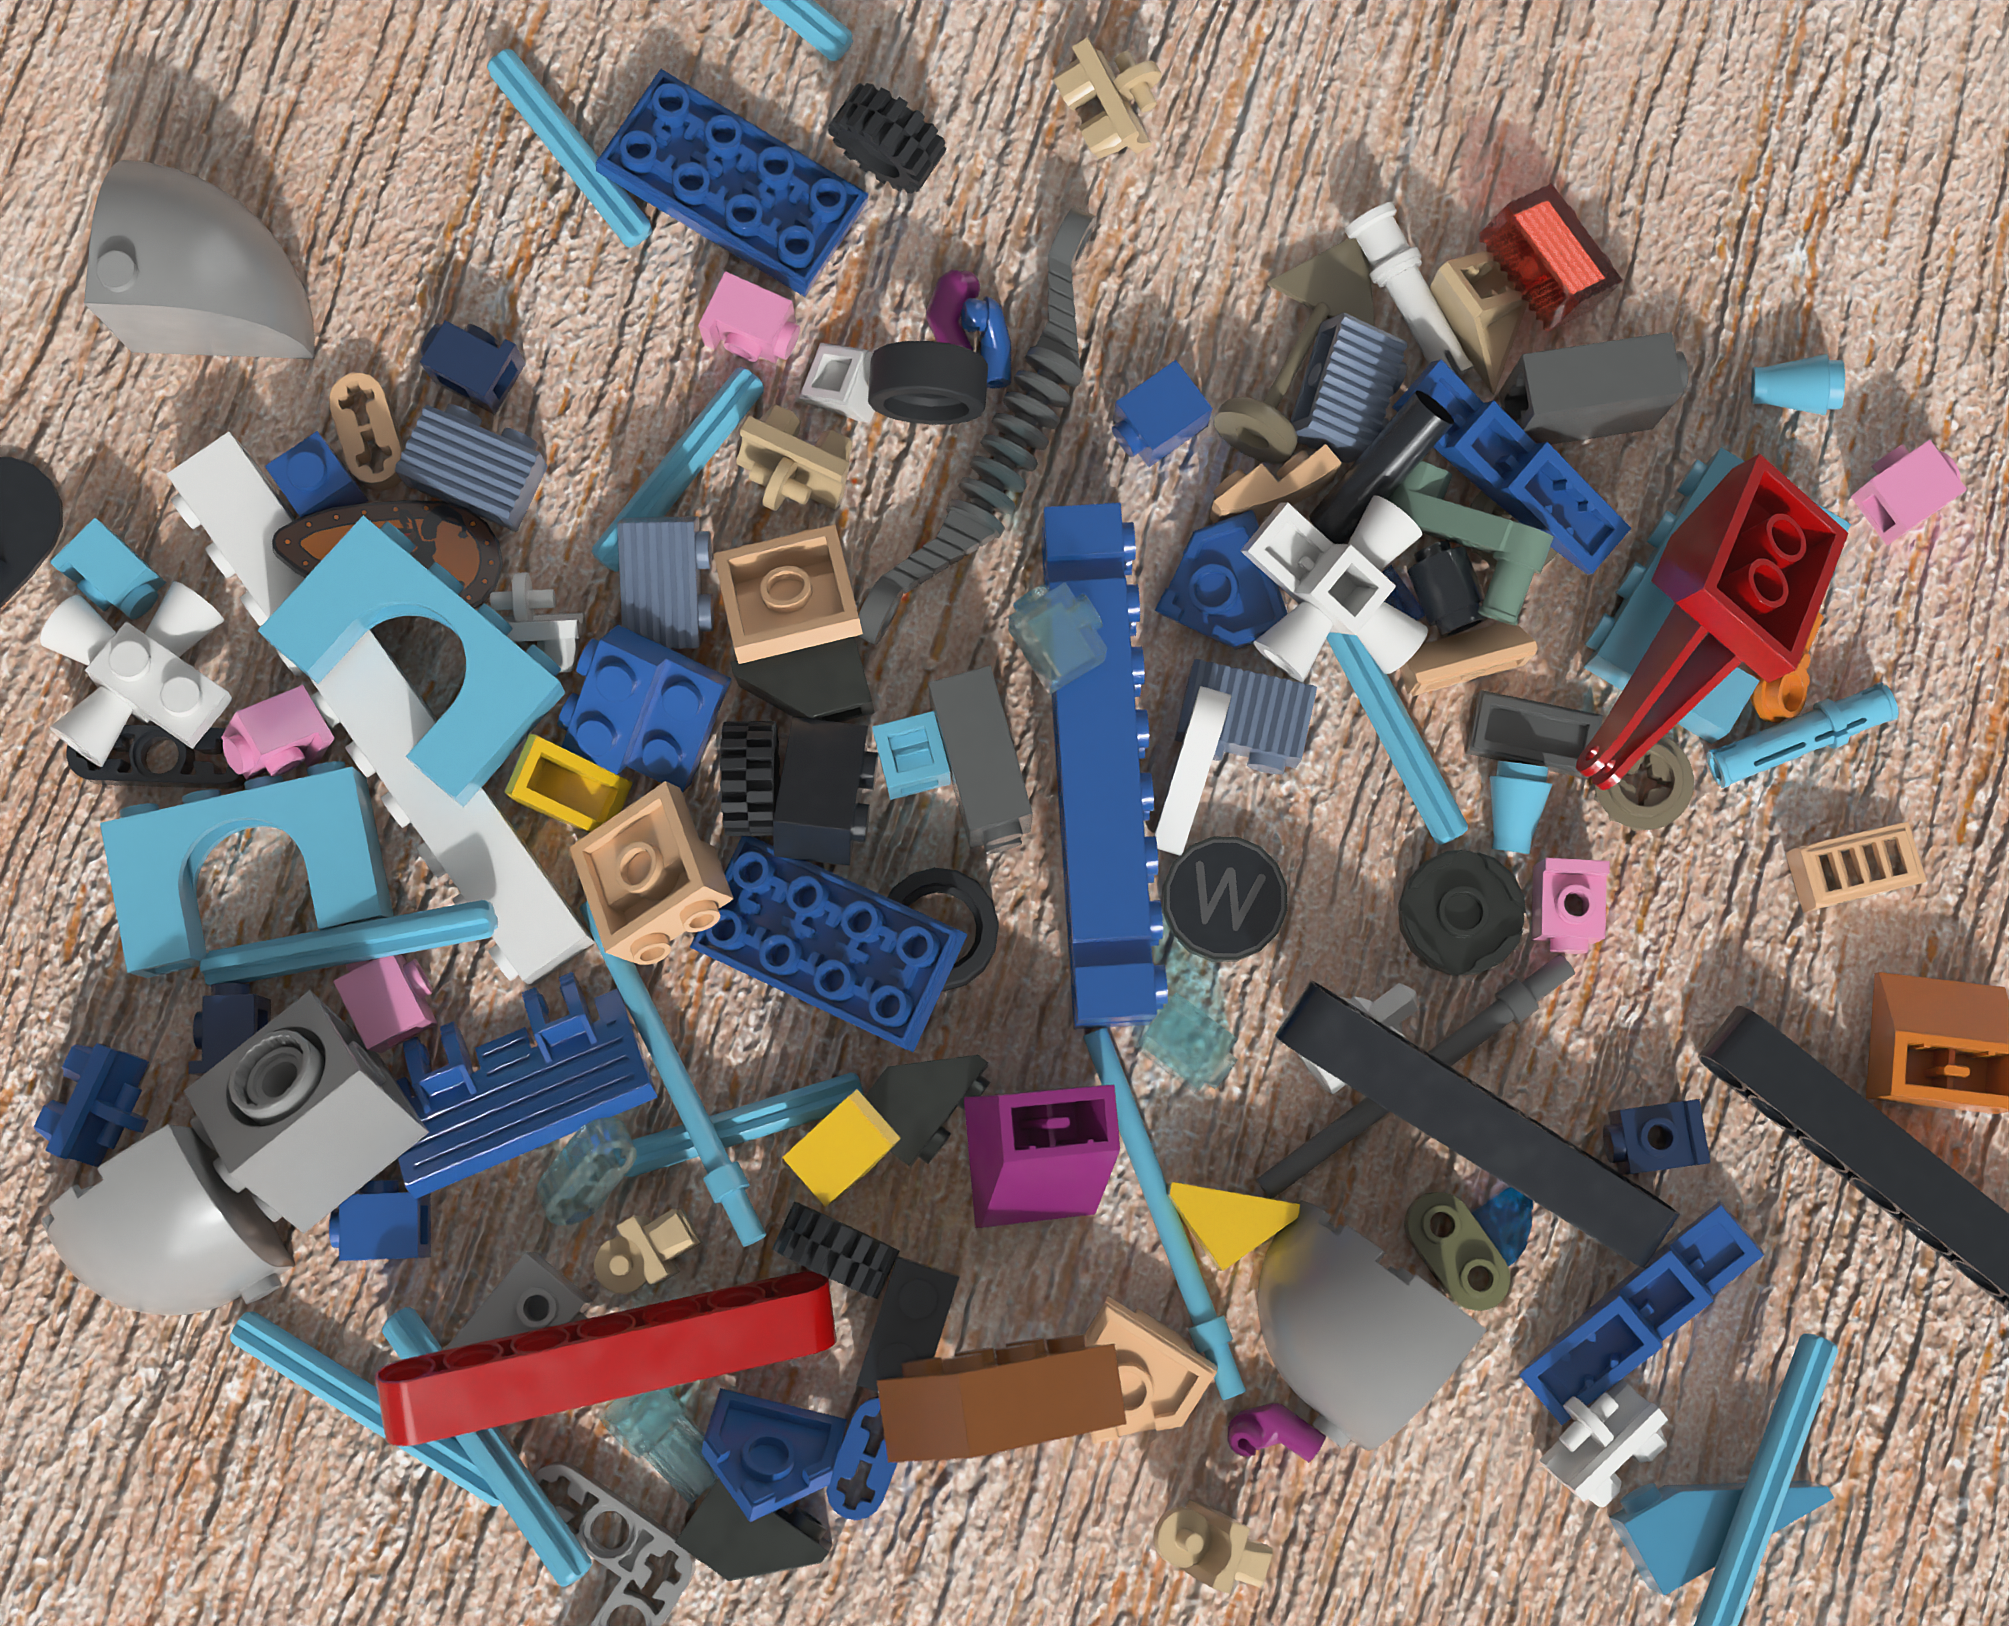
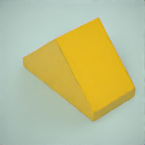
(566, 786)
(841, 1148)
(1229, 1222)

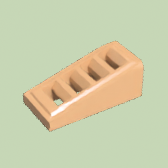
(1811, 882)

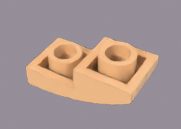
(1262, 492)

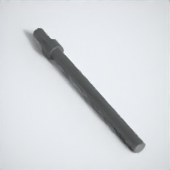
(1513, 1003)

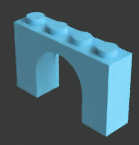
(377, 579)
(1625, 638)
(160, 852)

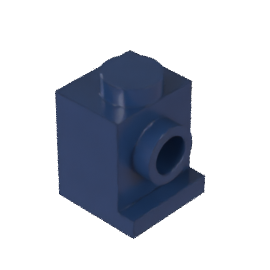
(471, 363)
(226, 1022)
(1682, 1131)

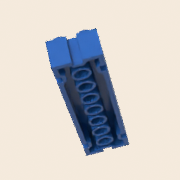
(1100, 780)

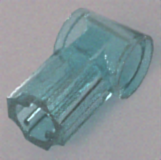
(662, 1433)

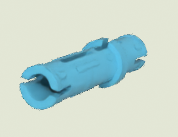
(1825, 725)

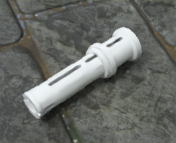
(1396, 267)

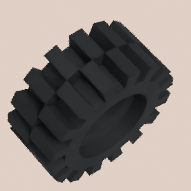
(887, 138)
(749, 777)
(835, 1250)

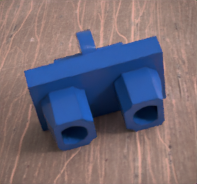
(98, 1105)

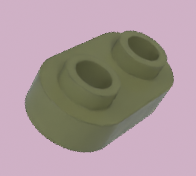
(1457, 1252)

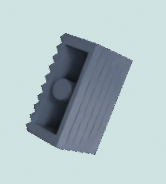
(1348, 386)
(472, 466)
(663, 579)
(1264, 717)

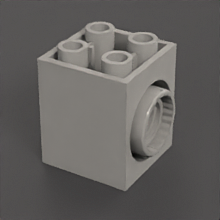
(302, 1114)

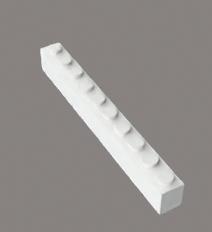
(385, 720)

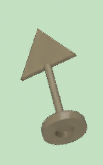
(1330, 285)

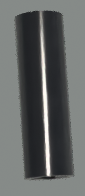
(1382, 466)

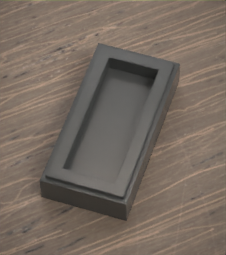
(1530, 732)

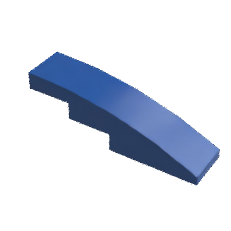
(1520, 475)
(1641, 1312)

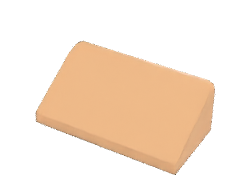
(1467, 657)

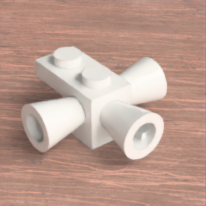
(1336, 587)
(136, 672)

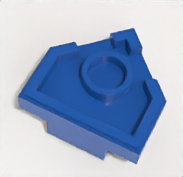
(1221, 588)
(770, 1450)

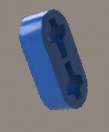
(848, 1461)

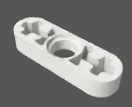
(1191, 769)

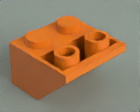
(1939, 1044)

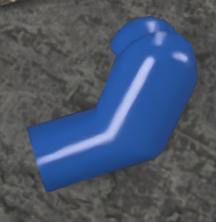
(994, 337)

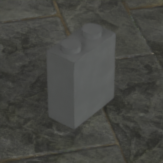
(1595, 388)
(981, 760)

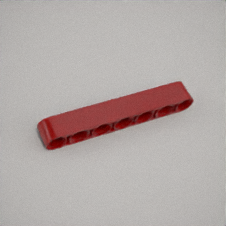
(604, 1358)

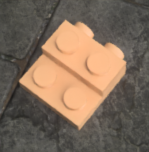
(787, 594)
(650, 877)

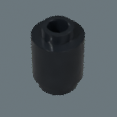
(1447, 588)

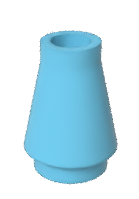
(1801, 384)
(1517, 804)

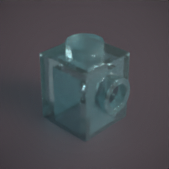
(1057, 634)
(1188, 1045)

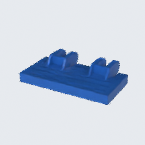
(522, 1090)

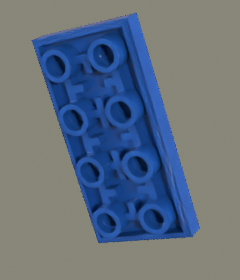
(732, 182)
(832, 943)

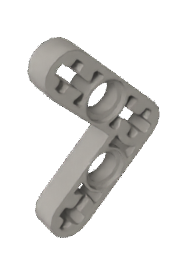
(632, 1558)

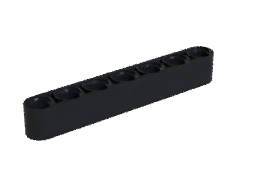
(1476, 1124)
(1863, 1147)

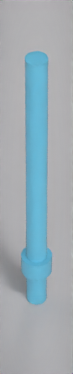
(724, 1178)
(1209, 1331)

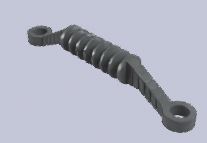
(972, 522)

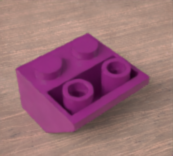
(1040, 1153)

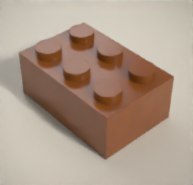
(1001, 1403)

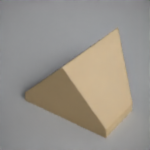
(1480, 311)

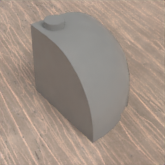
(191, 270)
(167, 1231)
(1353, 1335)

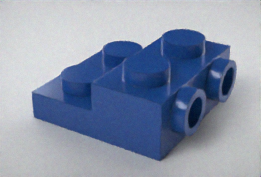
(642, 708)

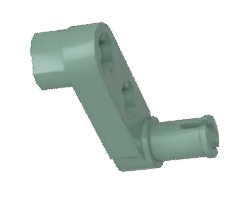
(1516, 546)

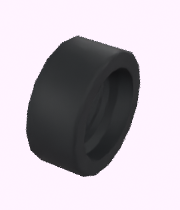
(928, 382)
(977, 900)

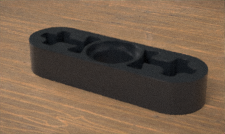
(116, 770)

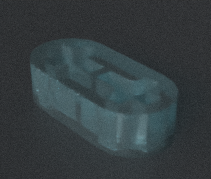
(586, 1171)

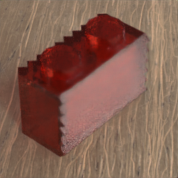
(1550, 257)

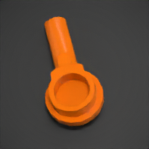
(1787, 694)

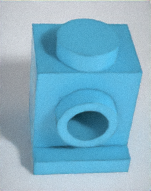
(109, 571)
(912, 755)

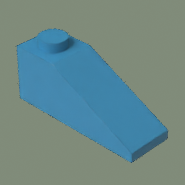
(1682, 1528)

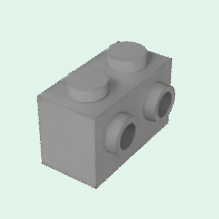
(525, 1300)

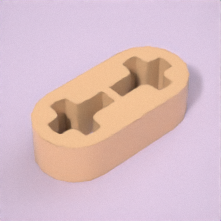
(354, 435)

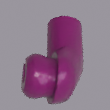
(946, 306)
(1272, 1425)

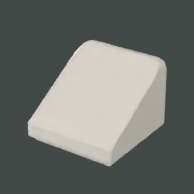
(840, 381)

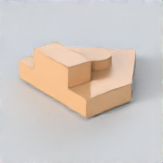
(1156, 1370)

